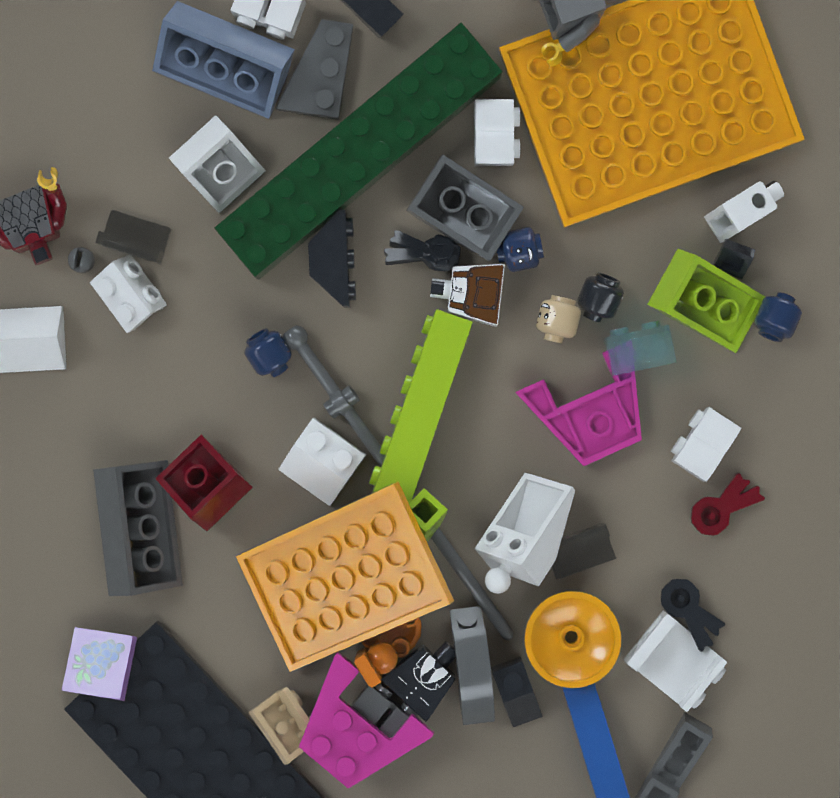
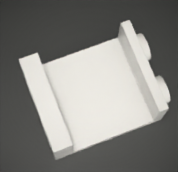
(674, 663)

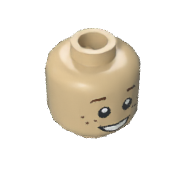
(558, 318)

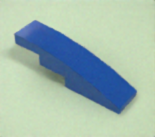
(596, 742)

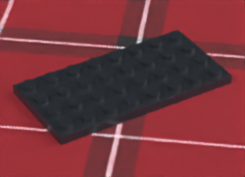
(184, 732)

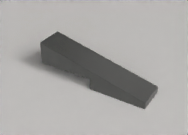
(676, 759)

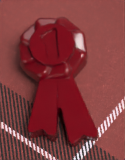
(712, 514)

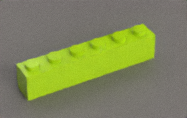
(423, 402)

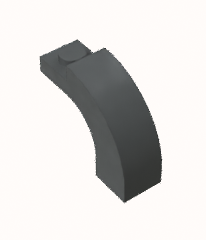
(472, 665)

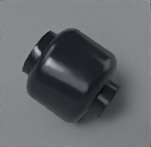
(600, 297)

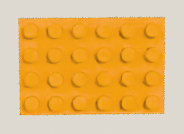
(345, 577)

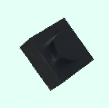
(734, 258)

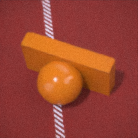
(375, 662)

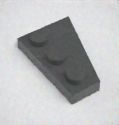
(321, 73)

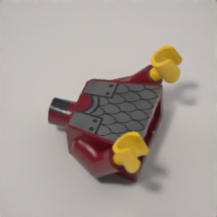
(33, 218)

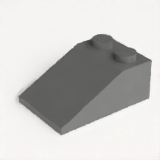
(464, 208)

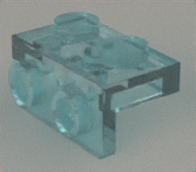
(640, 349)

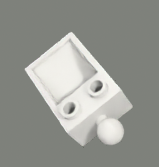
(526, 532)

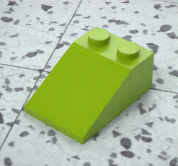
(706, 300)

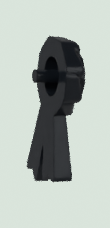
(437, 252)
(681, 600)

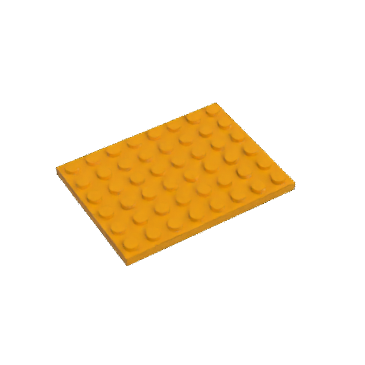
(650, 101)

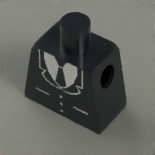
(423, 678)

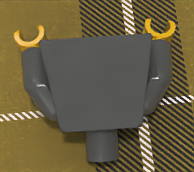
(570, 23)

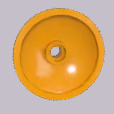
(575, 662)

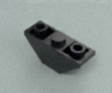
(332, 260)

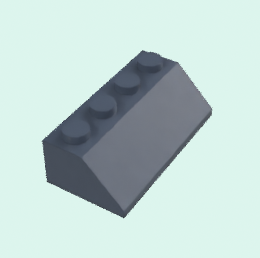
(222, 59)

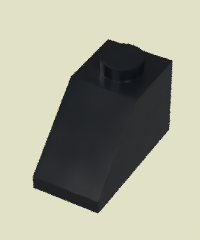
(516, 691)

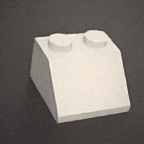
(217, 164)
(321, 461)

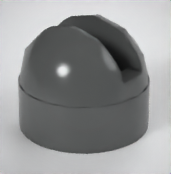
(87, 260)

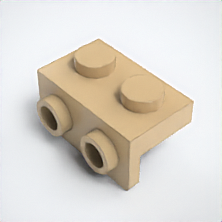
(282, 722)

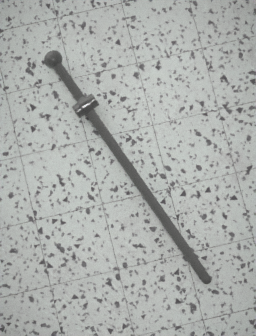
(342, 403)

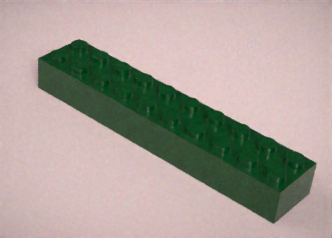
(359, 151)

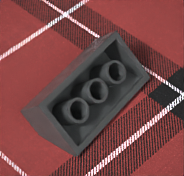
(137, 529)

